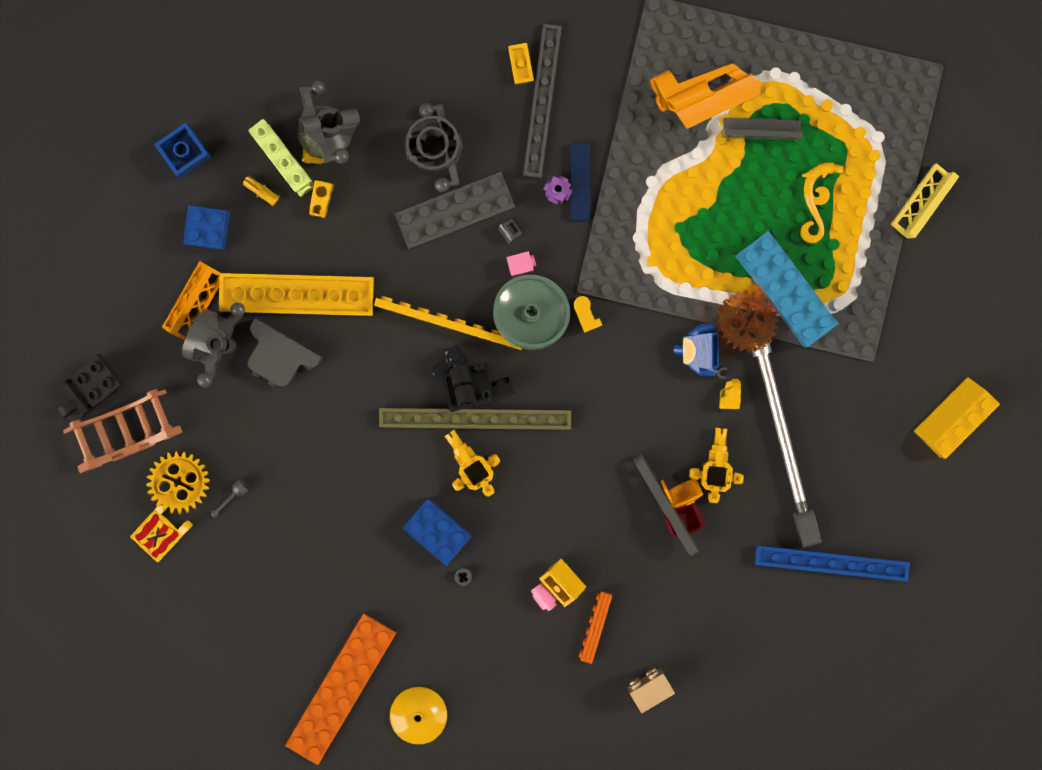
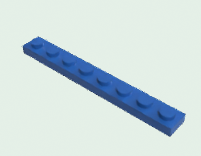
(832, 563)

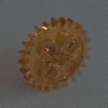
(731, 312)

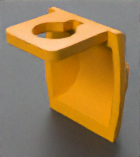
(683, 493)

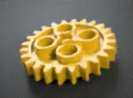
(186, 467)

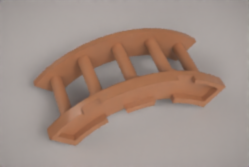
(131, 446)

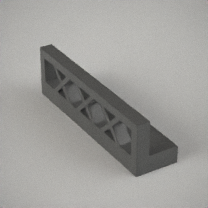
(762, 129)

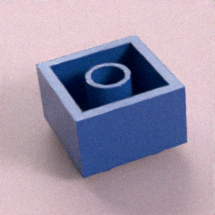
(182, 150)
(206, 228)

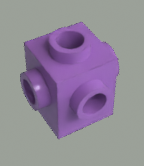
(557, 197)

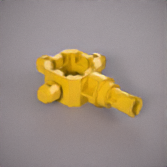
(465, 457)
(717, 457)

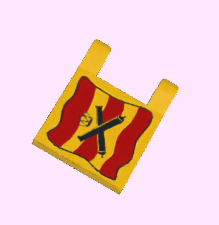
(158, 534)

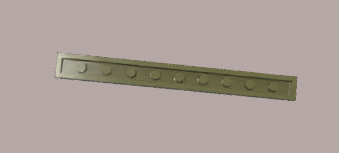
(475, 418)

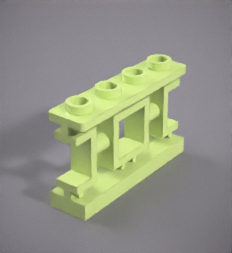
(281, 158)

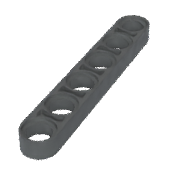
(666, 506)

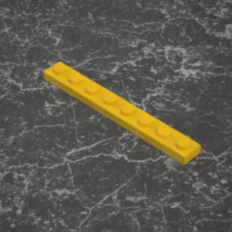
(441, 320)

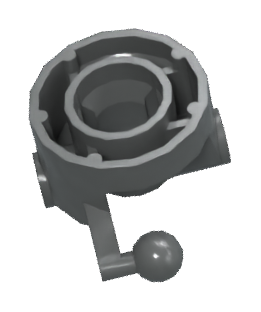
(434, 129)
(325, 143)
(209, 338)

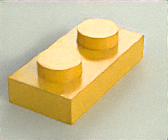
(520, 63)

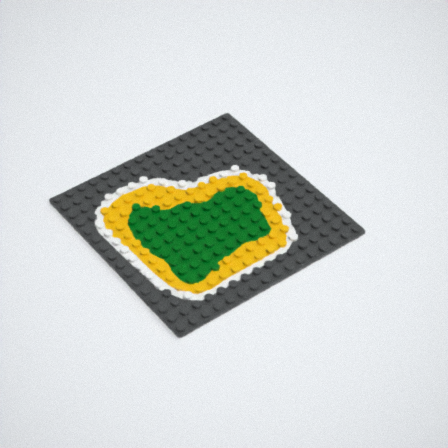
(690, 201)

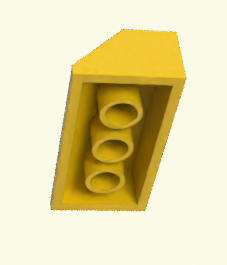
(956, 418)

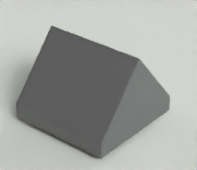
(509, 230)

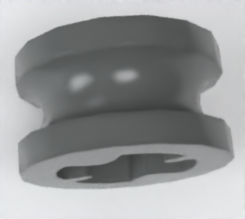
(457, 577)

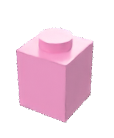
(521, 263)

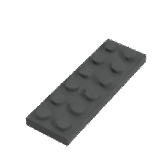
(454, 210)

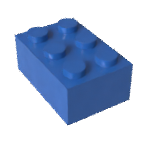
(437, 531)

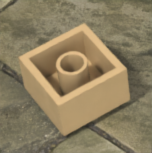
(650, 689)

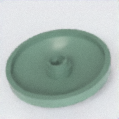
(531, 312)

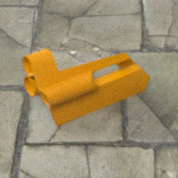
(694, 99)

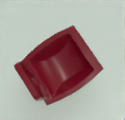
(691, 518)

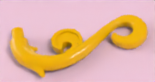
(811, 201)

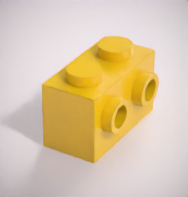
(563, 582)

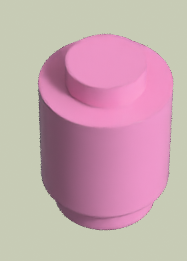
(544, 597)

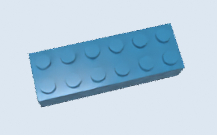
(786, 289)

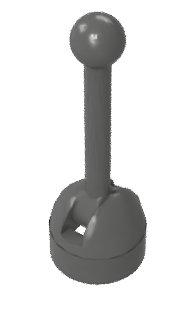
(239, 488)

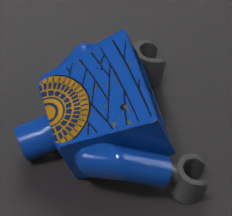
(701, 350)

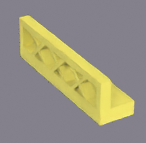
(929, 206)

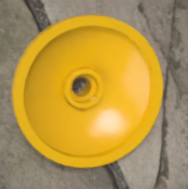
(420, 702)

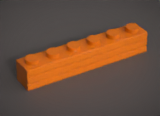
(594, 631)

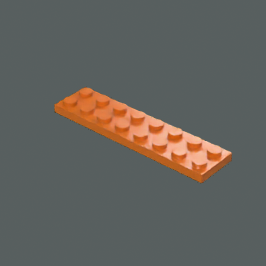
(340, 689)

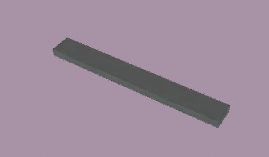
(542, 100)

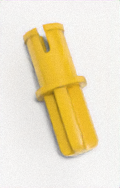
(261, 190)

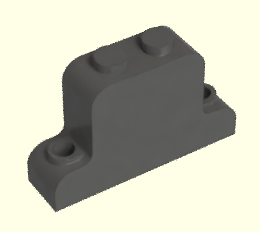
(278, 356)

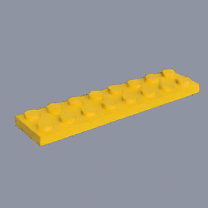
(297, 294)

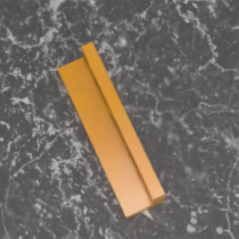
(196, 284)

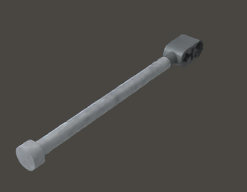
(804, 518)

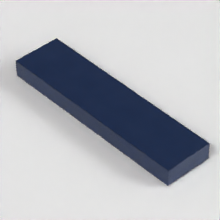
(580, 182)

